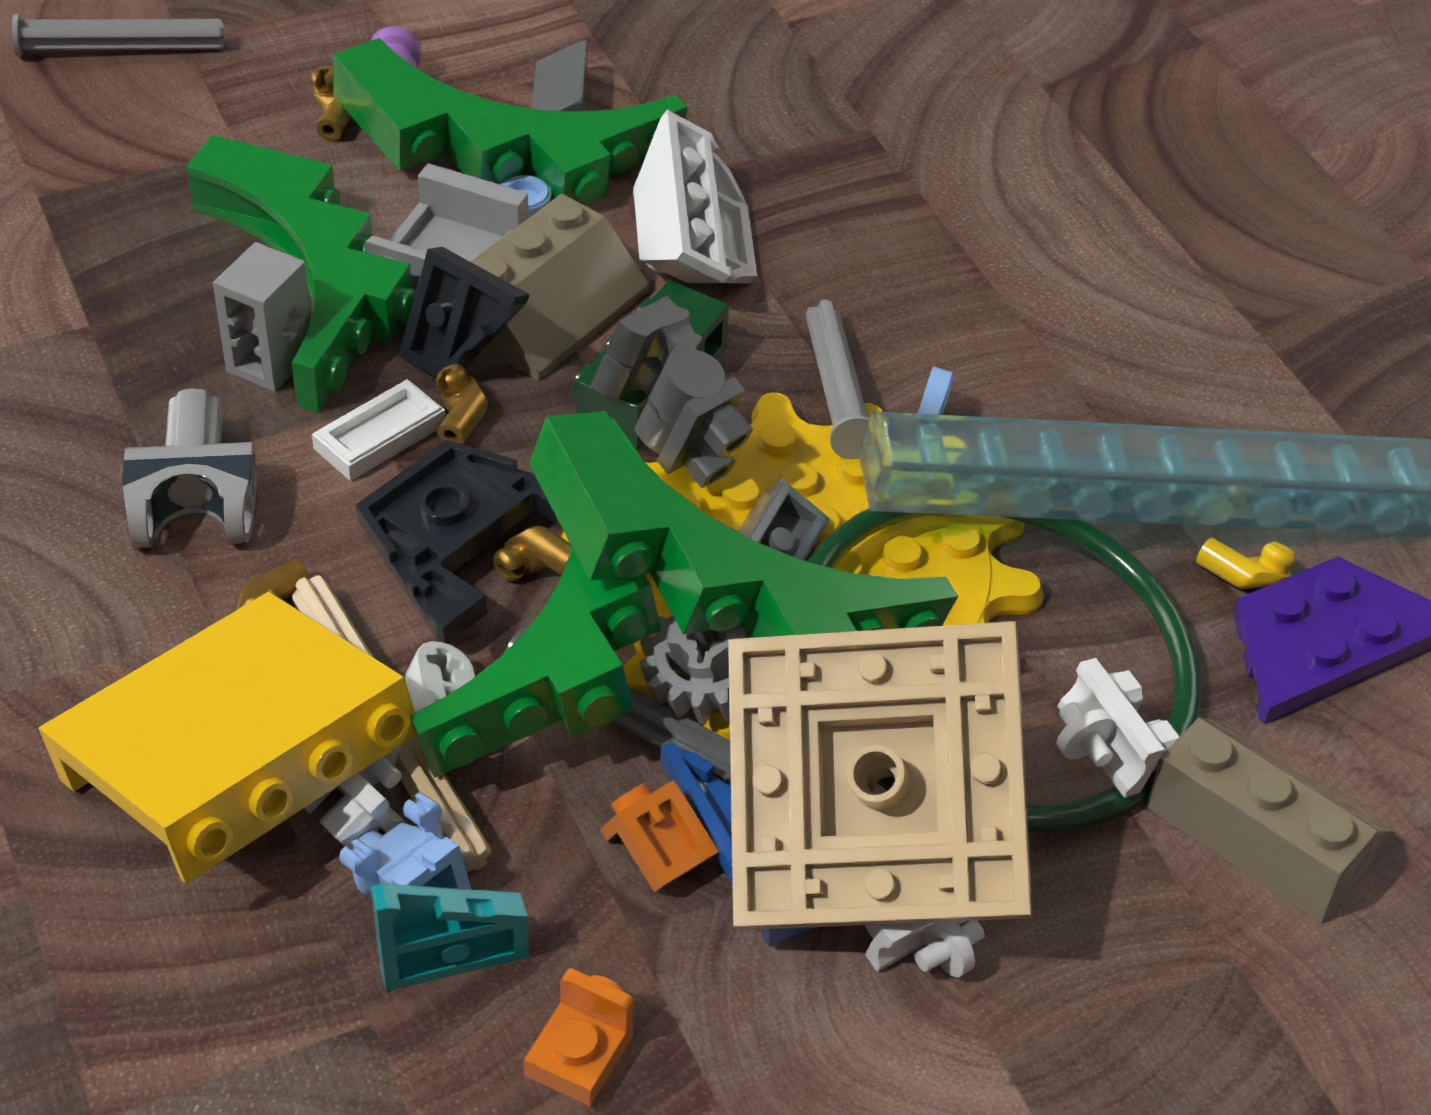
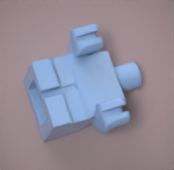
(408, 853)

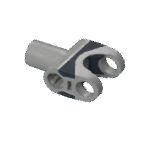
(191, 473)

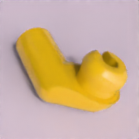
(1247, 571)

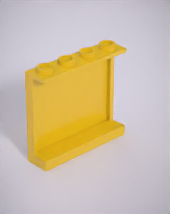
(233, 730)

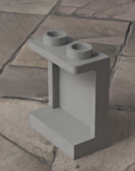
(453, 214)

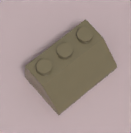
(575, 281)
(1266, 816)

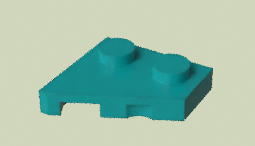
(445, 931)

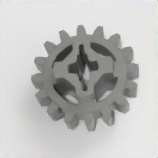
(699, 658)

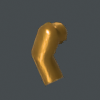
(334, 115)
(464, 402)
(531, 552)
(278, 581)

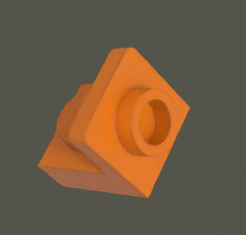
(660, 833)
(582, 1037)

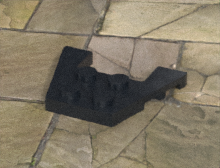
(440, 518)

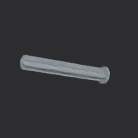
(116, 34)
(838, 380)

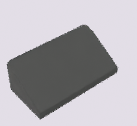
(562, 79)
(785, 521)

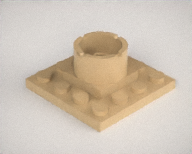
(833, 717)

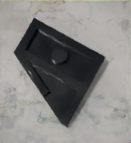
(456, 312)

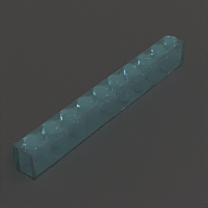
(1145, 473)

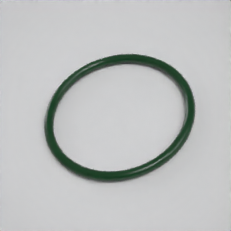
(1146, 586)

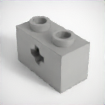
(262, 314)

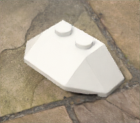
(691, 209)

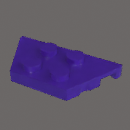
(1326, 633)

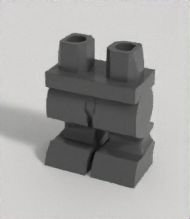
(689, 403)

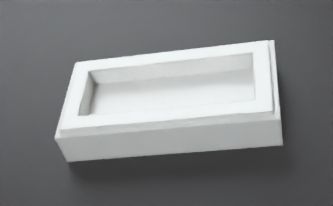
(378, 429)

